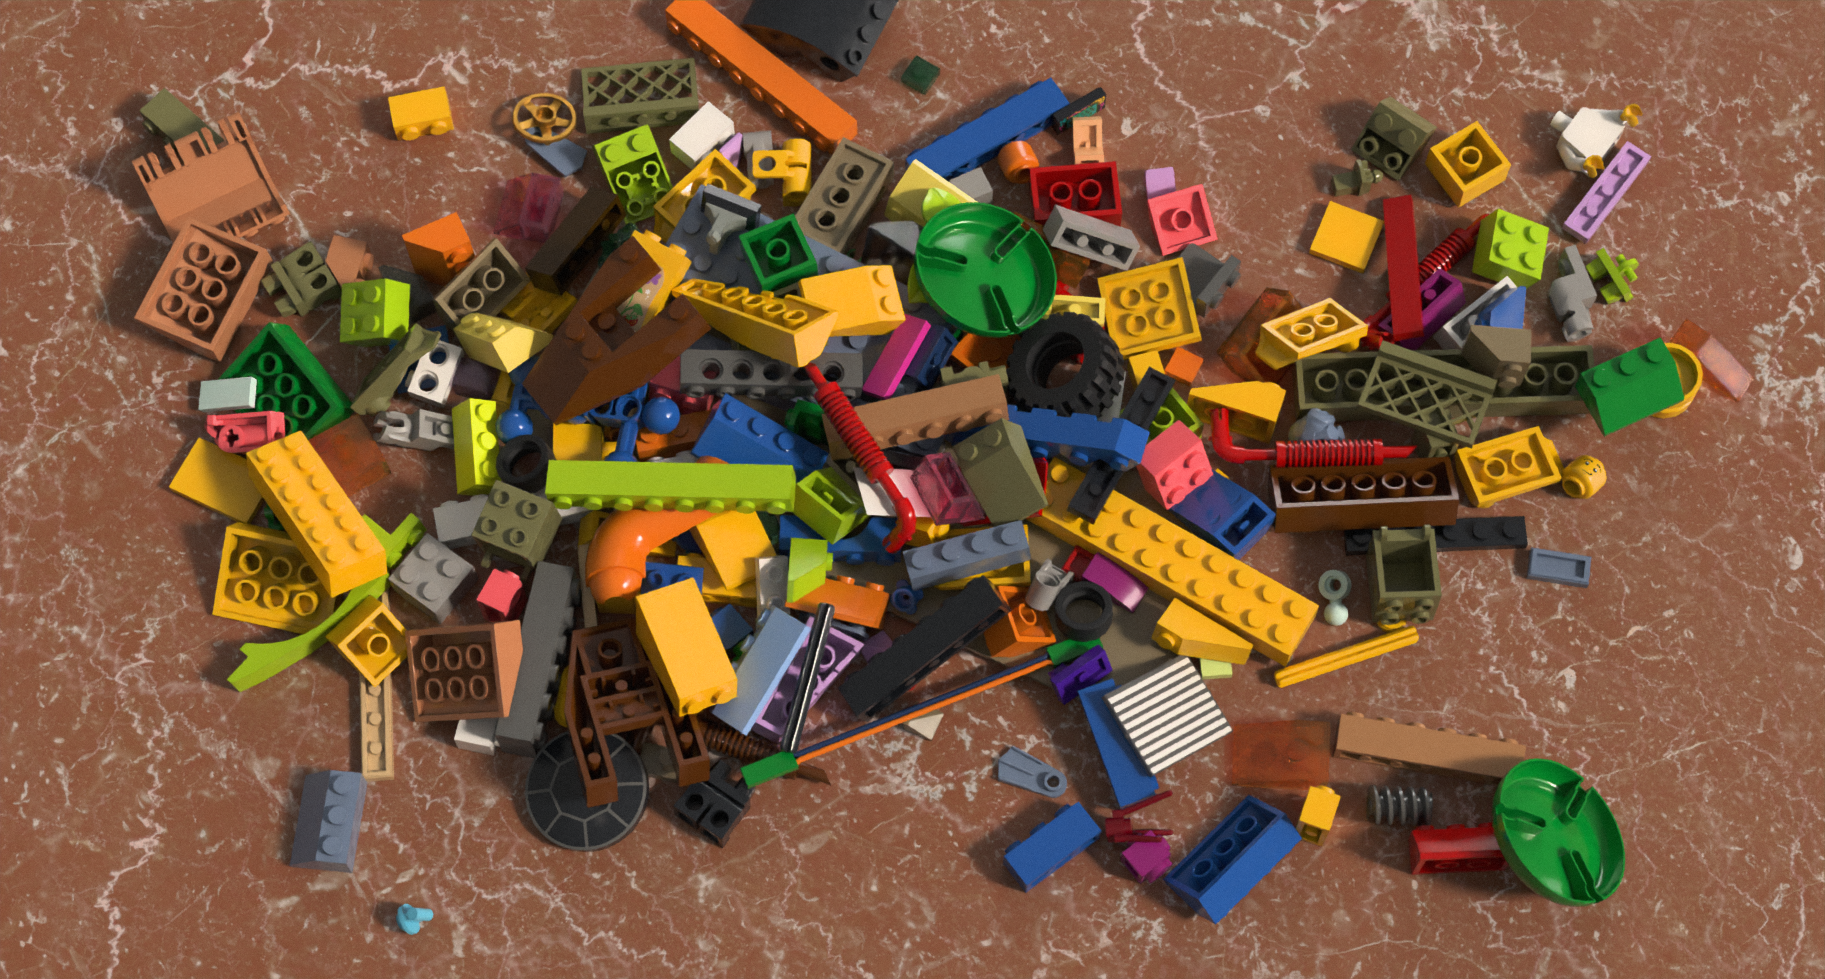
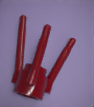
(1121, 829)

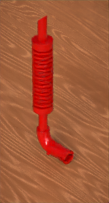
(1444, 257)
(866, 452)
(1302, 453)

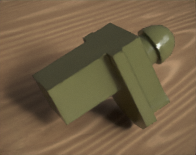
(1357, 181)

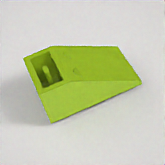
(634, 171)
(828, 504)

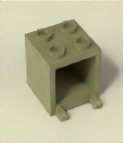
(516, 528)
(1403, 575)

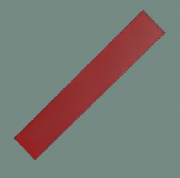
(1403, 268)

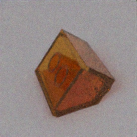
(1240, 345)

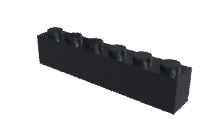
(924, 648)

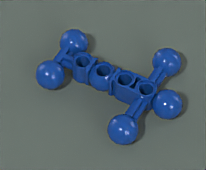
(657, 415)

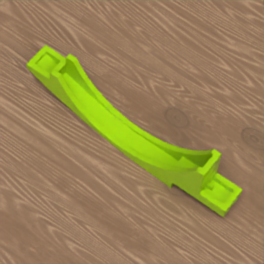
(271, 658)

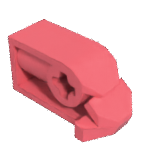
(252, 428)

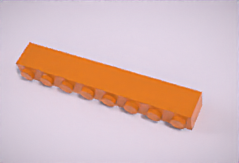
(761, 72)

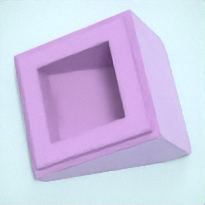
(1159, 182)

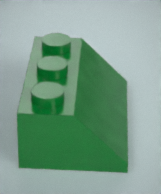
(1631, 387)

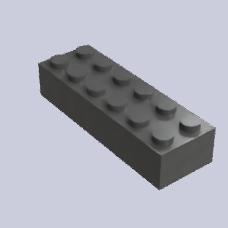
(544, 641)

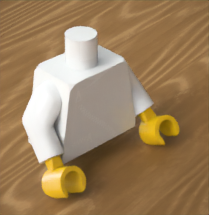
(1591, 136)

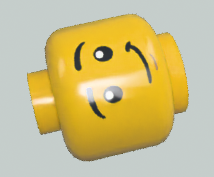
(1583, 477)

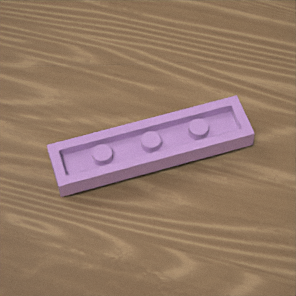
(1606, 192)

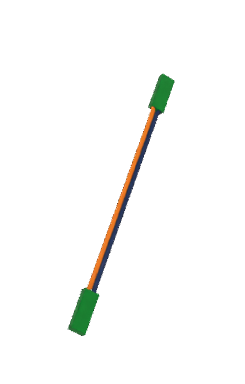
(785, 762)

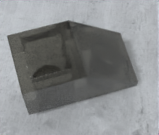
(421, 299)

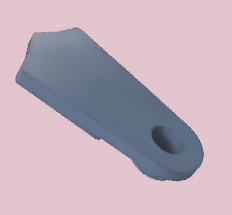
(561, 155)
(853, 630)
(1029, 773)

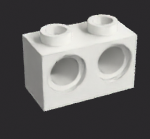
(441, 373)

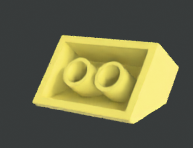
(907, 197)
(499, 340)

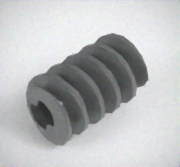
(1399, 805)

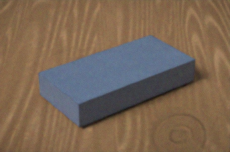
(1558, 567)

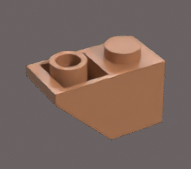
(349, 260)

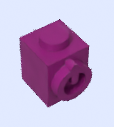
(1147, 859)

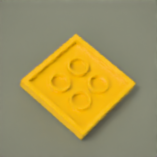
(1150, 308)

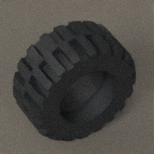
(1050, 343)

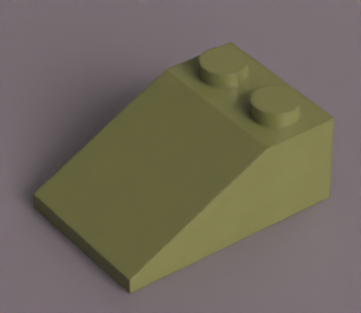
(1001, 472)

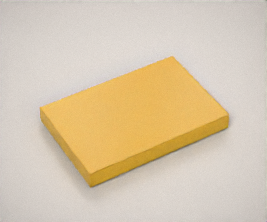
(218, 482)

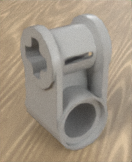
(1047, 585)

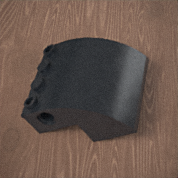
(828, 32)

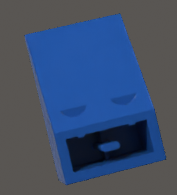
(1225, 515)

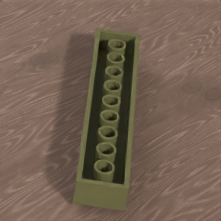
(1338, 379)

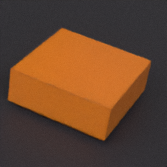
(1183, 366)

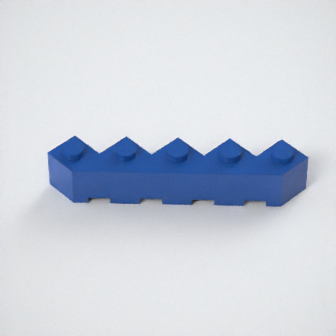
(1077, 437)

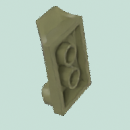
(385, 377)

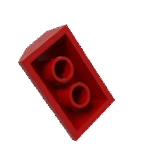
(1454, 850)

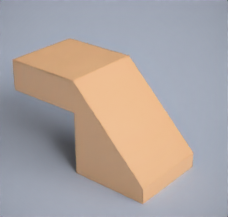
(1087, 140)

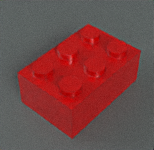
(1078, 187)

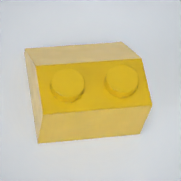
(370, 640)

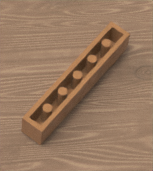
(926, 414)
(1425, 750)

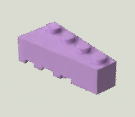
(837, 657)

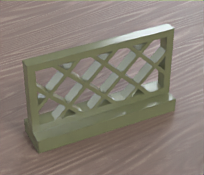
(629, 116)
(1430, 371)

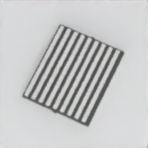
(1167, 714)

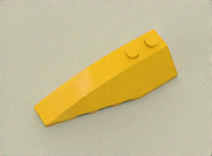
(777, 327)

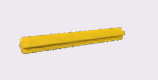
(1346, 656)

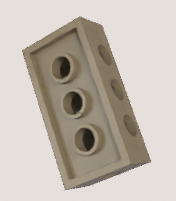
(845, 196)

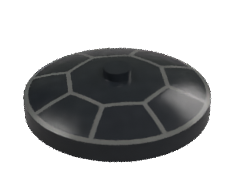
(558, 802)

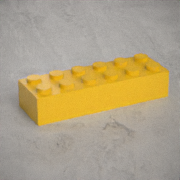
(316, 513)

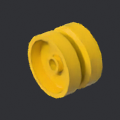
(1690, 378)

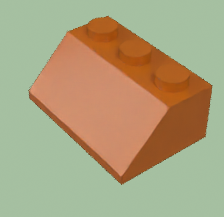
(439, 249)
(851, 602)

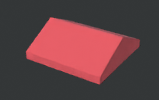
(1181, 219)

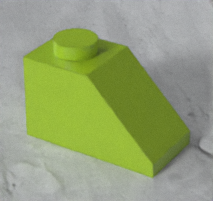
(807, 566)

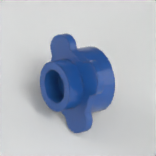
(906, 605)

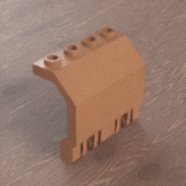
(214, 185)

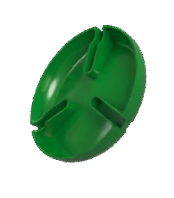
(984, 270)
(1557, 834)

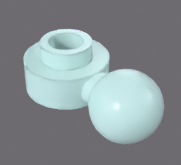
(1335, 612)

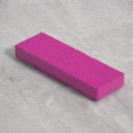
(896, 358)

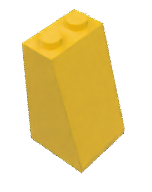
(685, 647)

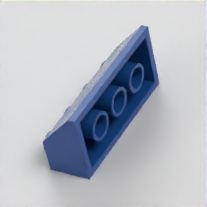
(748, 437)
(1233, 858)

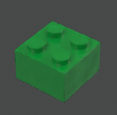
(778, 254)

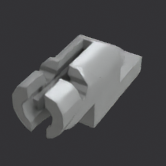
(1573, 296)
(419, 431)

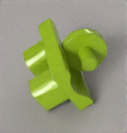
(1617, 288)

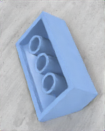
(761, 666)

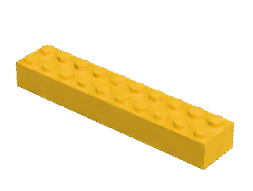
(1181, 566)

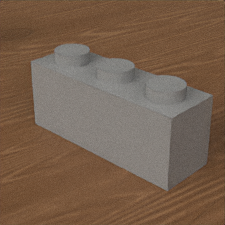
(1091, 237)

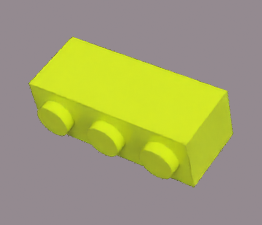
(475, 446)

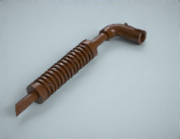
(735, 744)

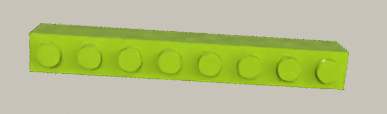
(671, 486)

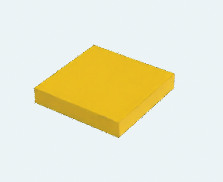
(1346, 237)

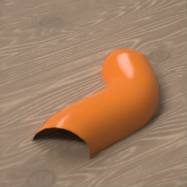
(624, 540)

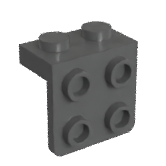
(1208, 277)

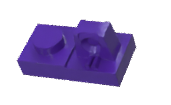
(1080, 674)

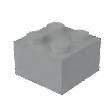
(433, 578)

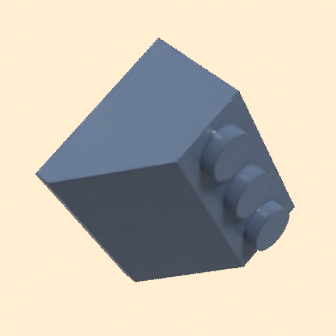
(329, 821)

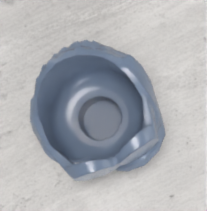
(1316, 426)

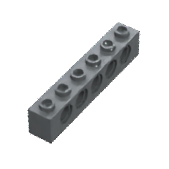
(725, 363)

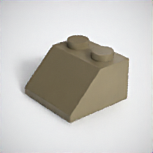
(1499, 353)

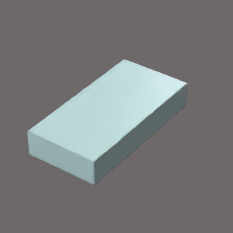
(227, 394)

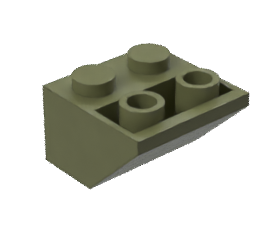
(1393, 137)

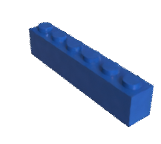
(983, 138)

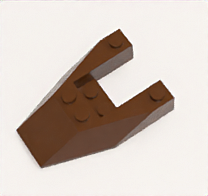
(596, 349)
(618, 691)

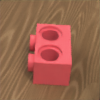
(502, 597)

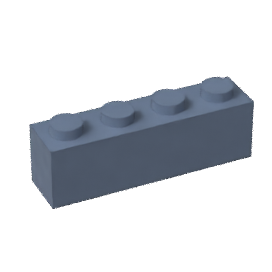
(967, 555)

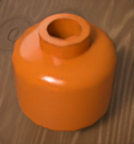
(1016, 160)

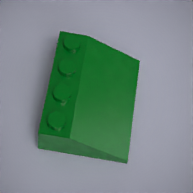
(290, 382)

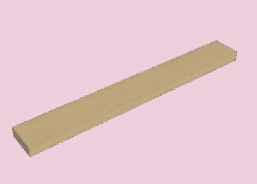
(377, 724)

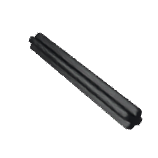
(807, 677)

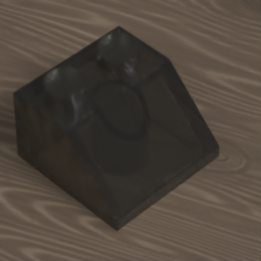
(892, 245)

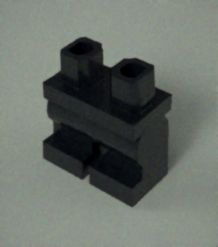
(715, 804)

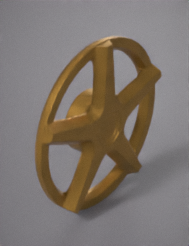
(544, 118)

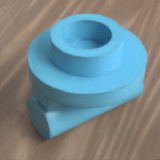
(409, 918)

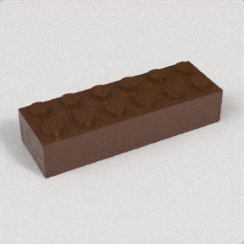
(1363, 497)

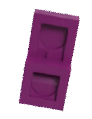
(1121, 585)

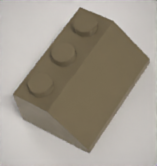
(481, 286)

